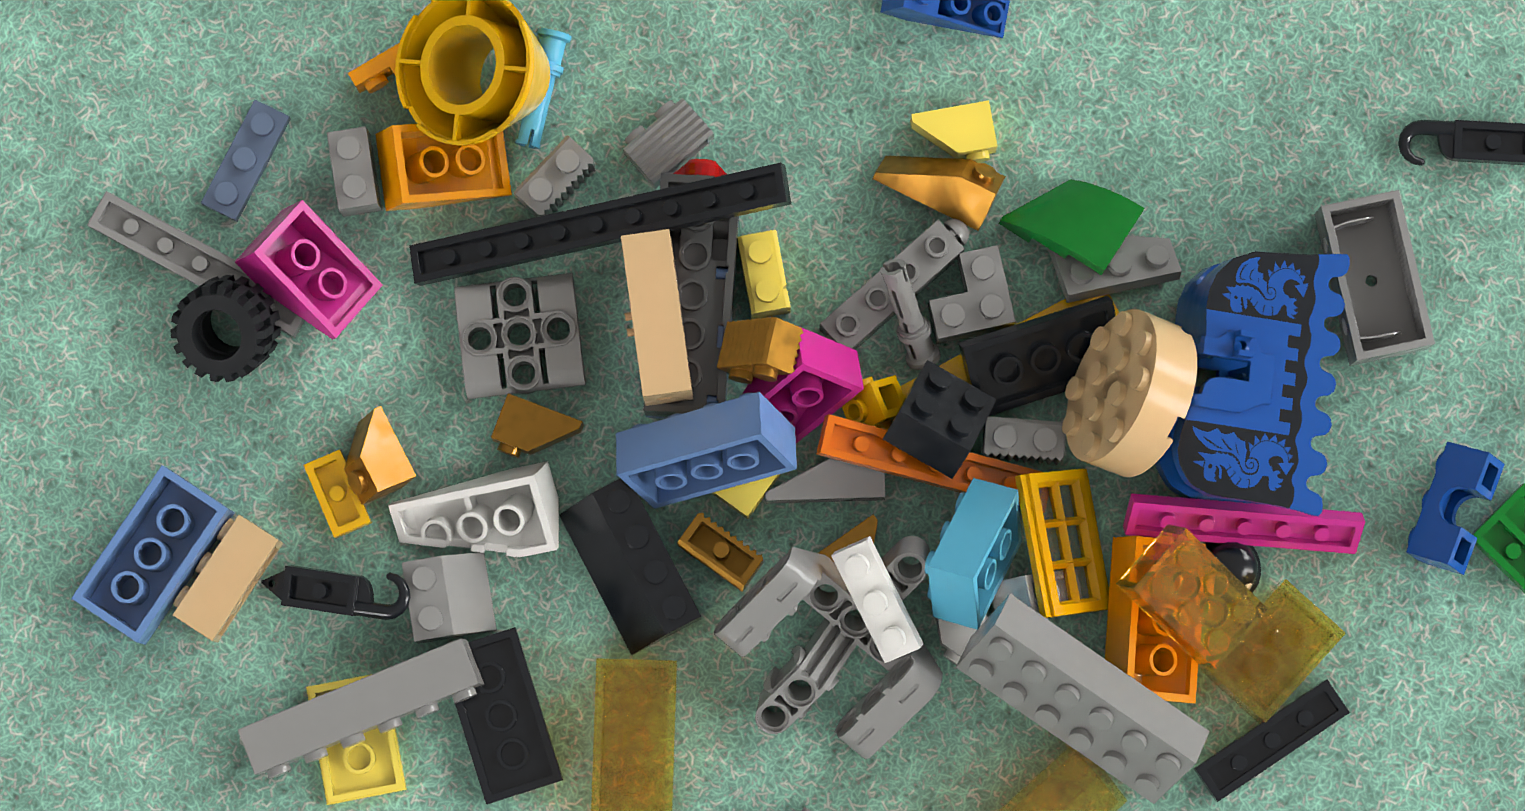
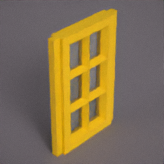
(1063, 542)

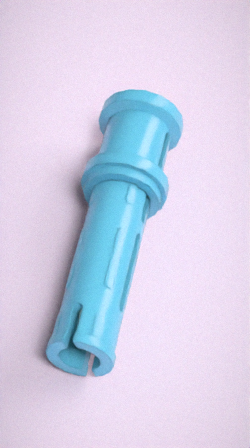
(554, 45)

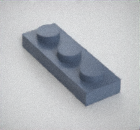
(245, 160)

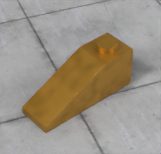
(944, 184)

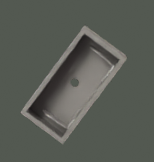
(1392, 314)

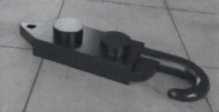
(1468, 141)
(335, 592)

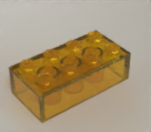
(634, 735)

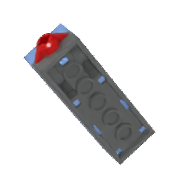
(706, 283)

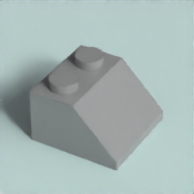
(449, 596)

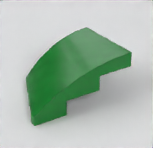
(1077, 222)

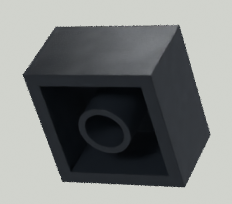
(939, 419)

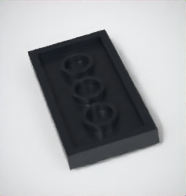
(1033, 356)
(507, 722)

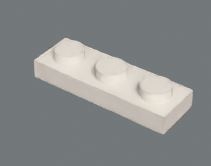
(877, 599)

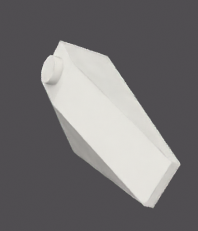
(497, 513)

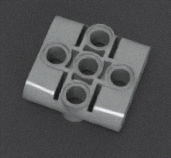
(477, 314)

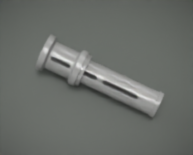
(913, 328)

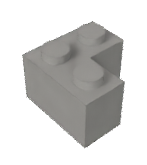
(984, 304)

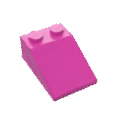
(309, 270)
(822, 383)

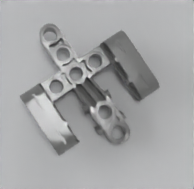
(797, 576)

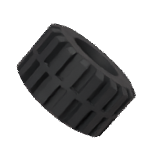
(202, 345)

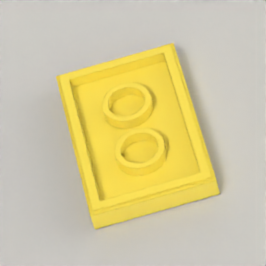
(362, 769)

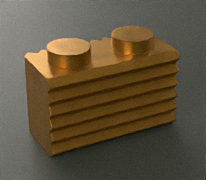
(759, 349)
(720, 551)

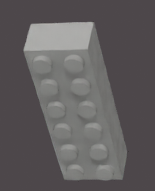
(1083, 699)

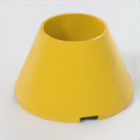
(443, 64)

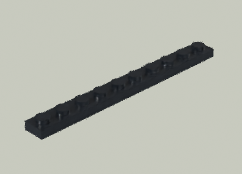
(600, 224)

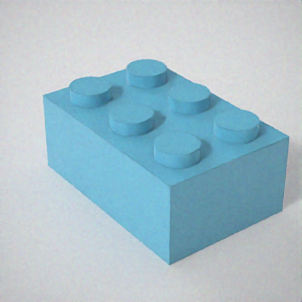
(974, 553)

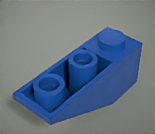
(971, 16)

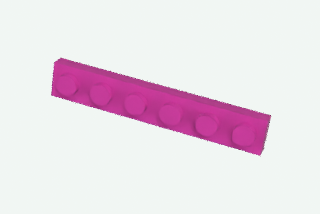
(1245, 523)

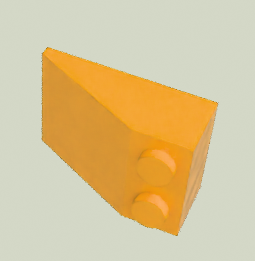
(431, 173)

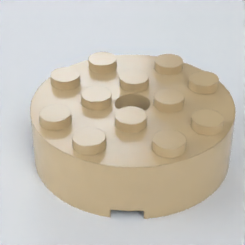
(1130, 392)

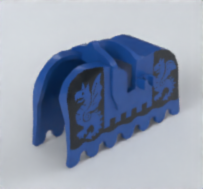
(1257, 418)

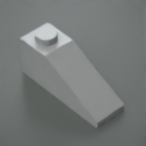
(831, 482)

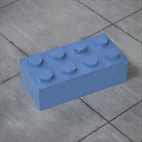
(706, 450)
(152, 555)

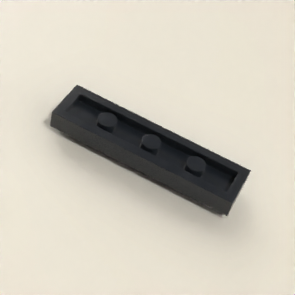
(1271, 740)

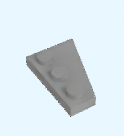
(1135, 265)

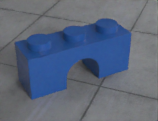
(1459, 476)

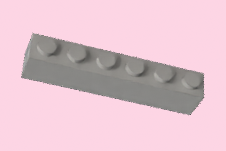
(361, 707)

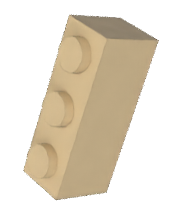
(226, 578)

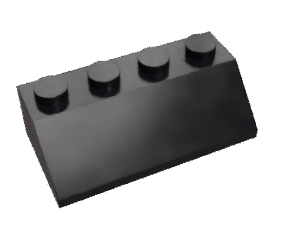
(630, 565)

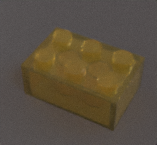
(1192, 596)
(1276, 653)

